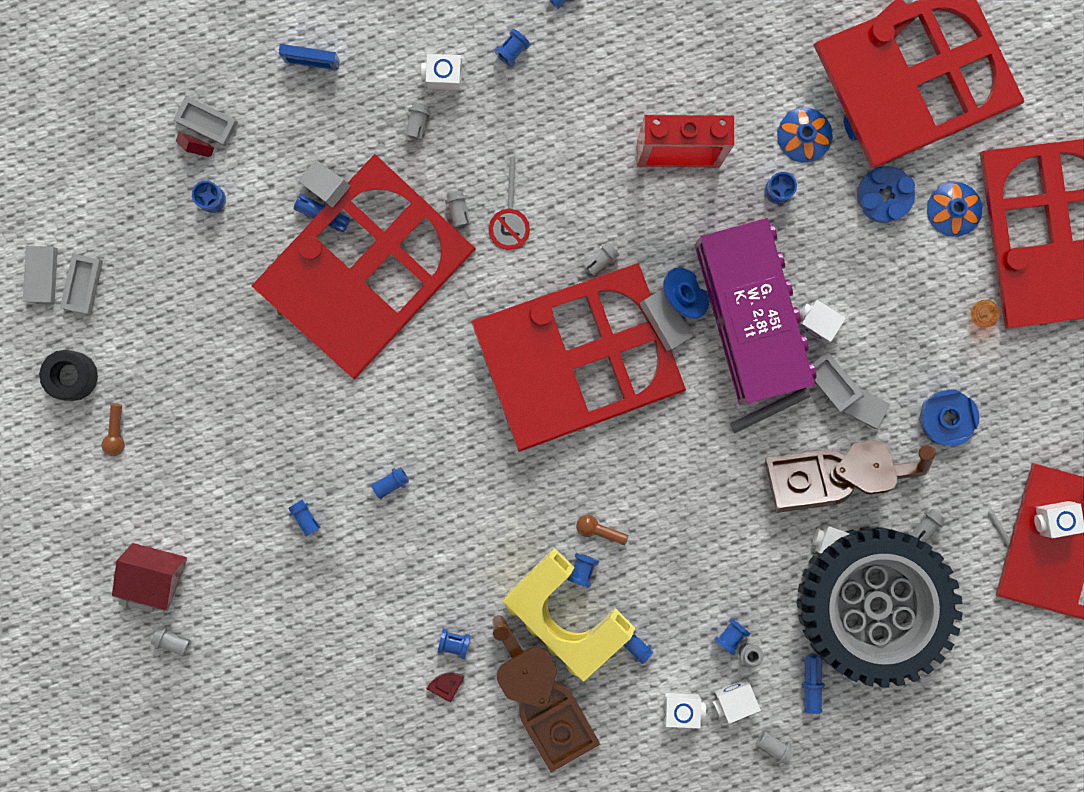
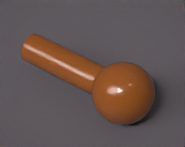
(113, 443)
(588, 526)

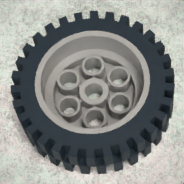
(903, 646)

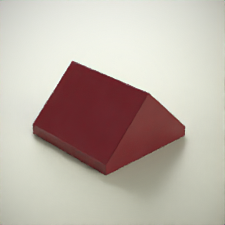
(147, 576)

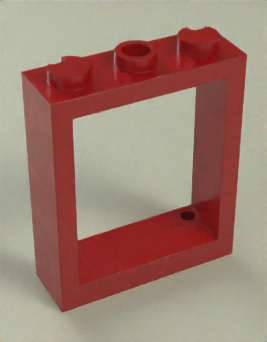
(685, 141)

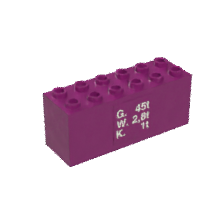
(754, 311)

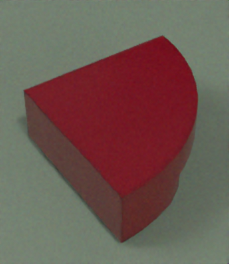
(194, 145)
(446, 685)

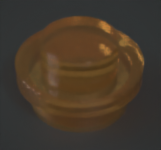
(985, 313)

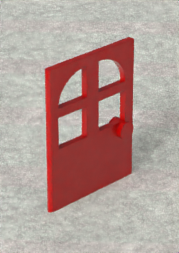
(883, 92)
(1041, 280)
(334, 302)
(537, 373)
(1042, 568)

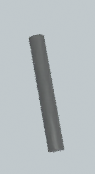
(769, 410)

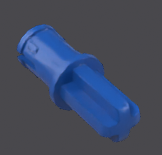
(312, 209)
(813, 684)

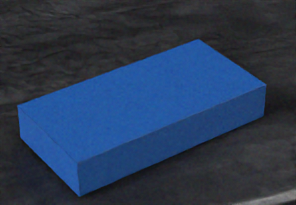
(309, 57)

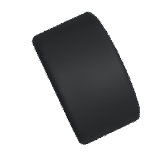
(50, 375)

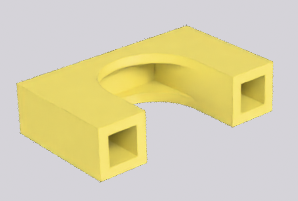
(579, 651)

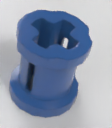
(512, 47)
(583, 570)
(732, 636)
(453, 643)

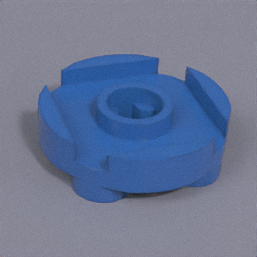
(894, 207)
(957, 403)

